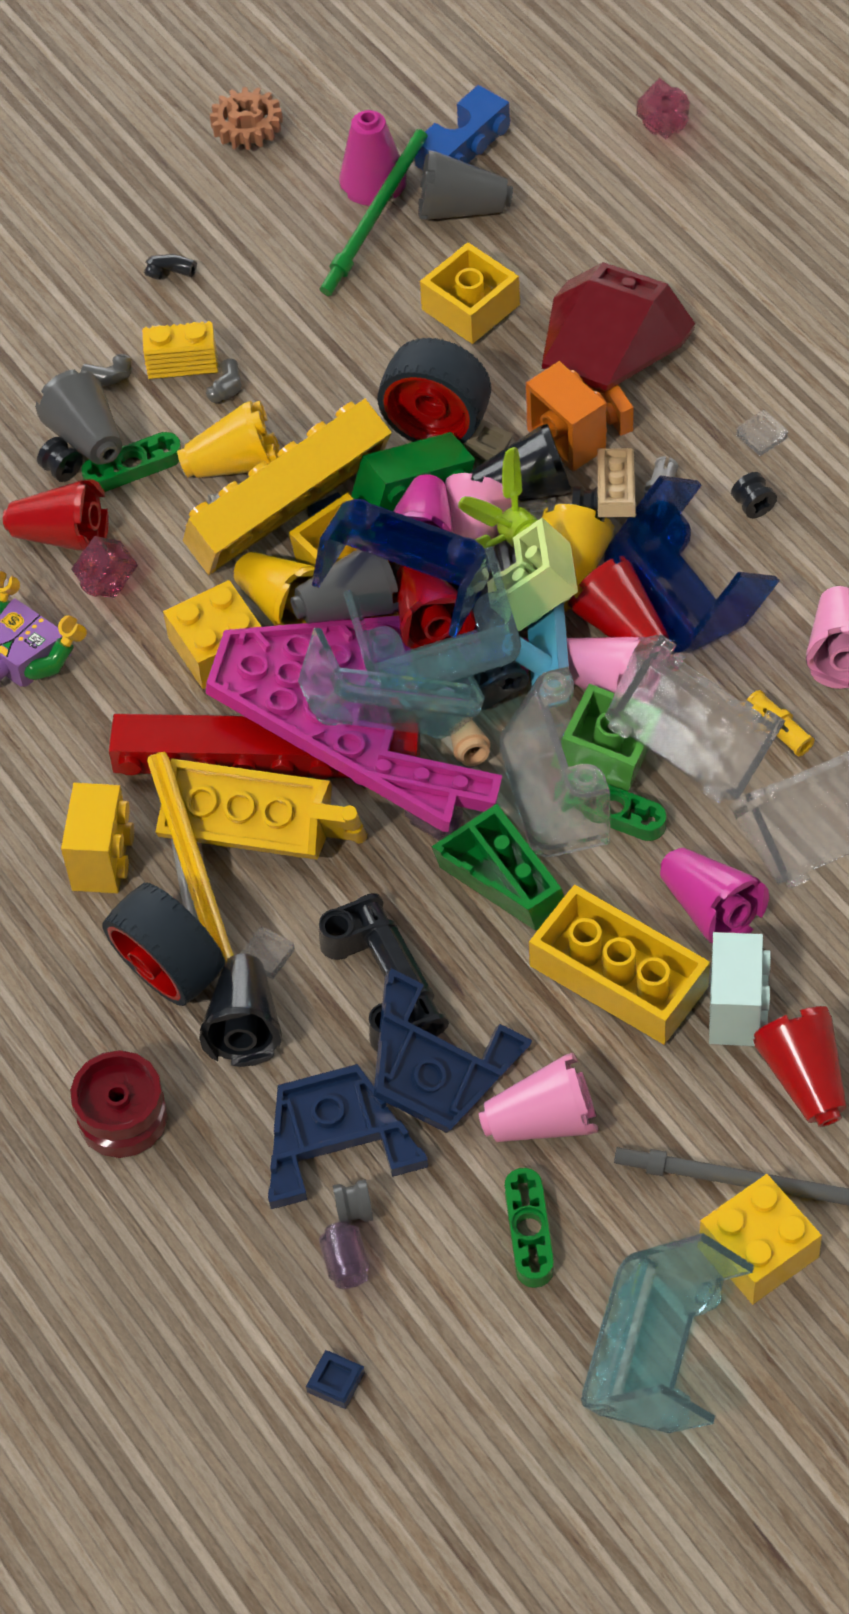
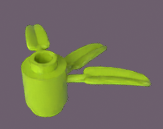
(510, 521)

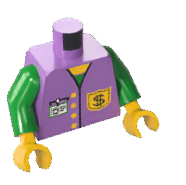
(28, 642)

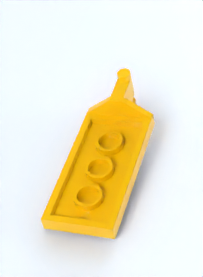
(261, 810)

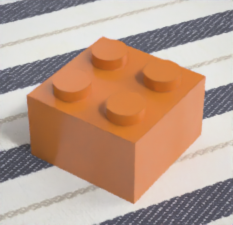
(572, 413)

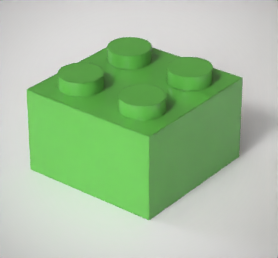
(593, 743)

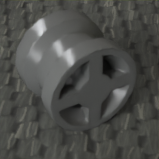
(353, 1202)

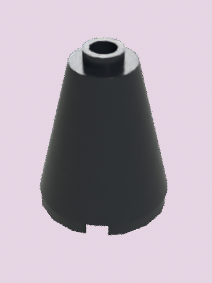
(539, 463)
(241, 1015)

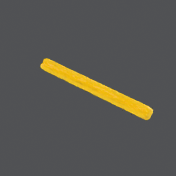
(188, 850)

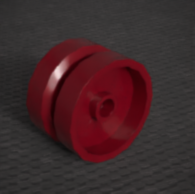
(119, 1104)

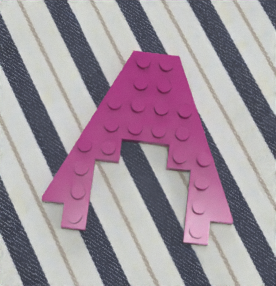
(259, 677)

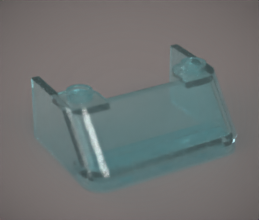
(451, 659)
(384, 698)
(648, 1331)

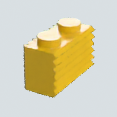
(180, 350)

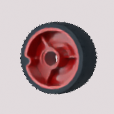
(434, 390)
(163, 943)

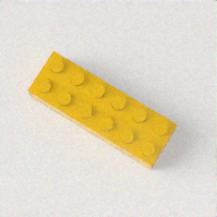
(284, 486)

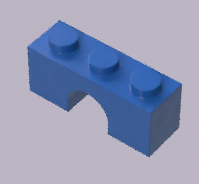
(480, 121)

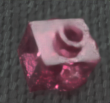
(663, 109)
(104, 567)

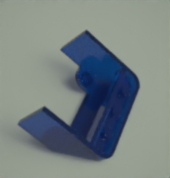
(409, 544)
(682, 601)

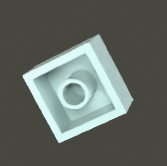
(738, 988)

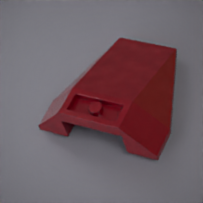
(614, 325)

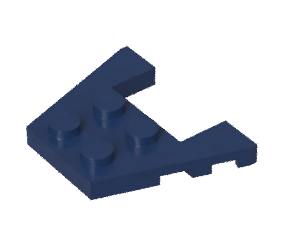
(427, 1073)
(328, 1116)

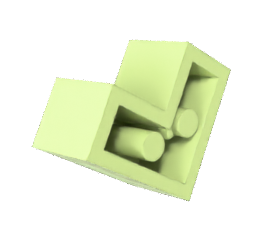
(540, 575)

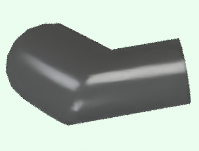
(117, 372)
(226, 385)

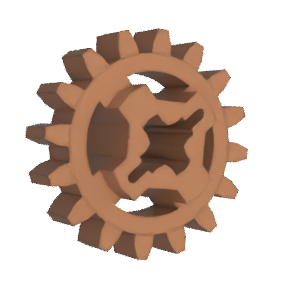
(246, 118)

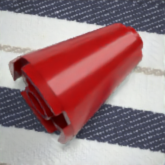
(60, 516)
(617, 602)
(426, 608)
(806, 1062)

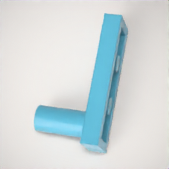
(546, 644)

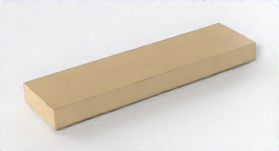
(616, 482)

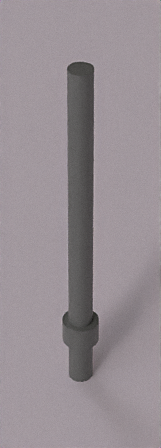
(659, 1163)

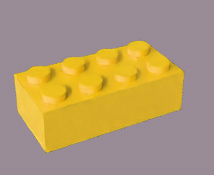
(619, 964)

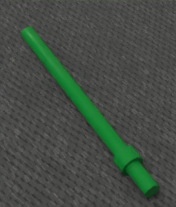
(343, 261)

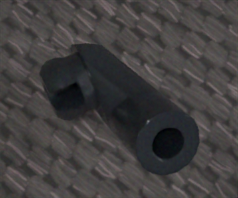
(169, 262)

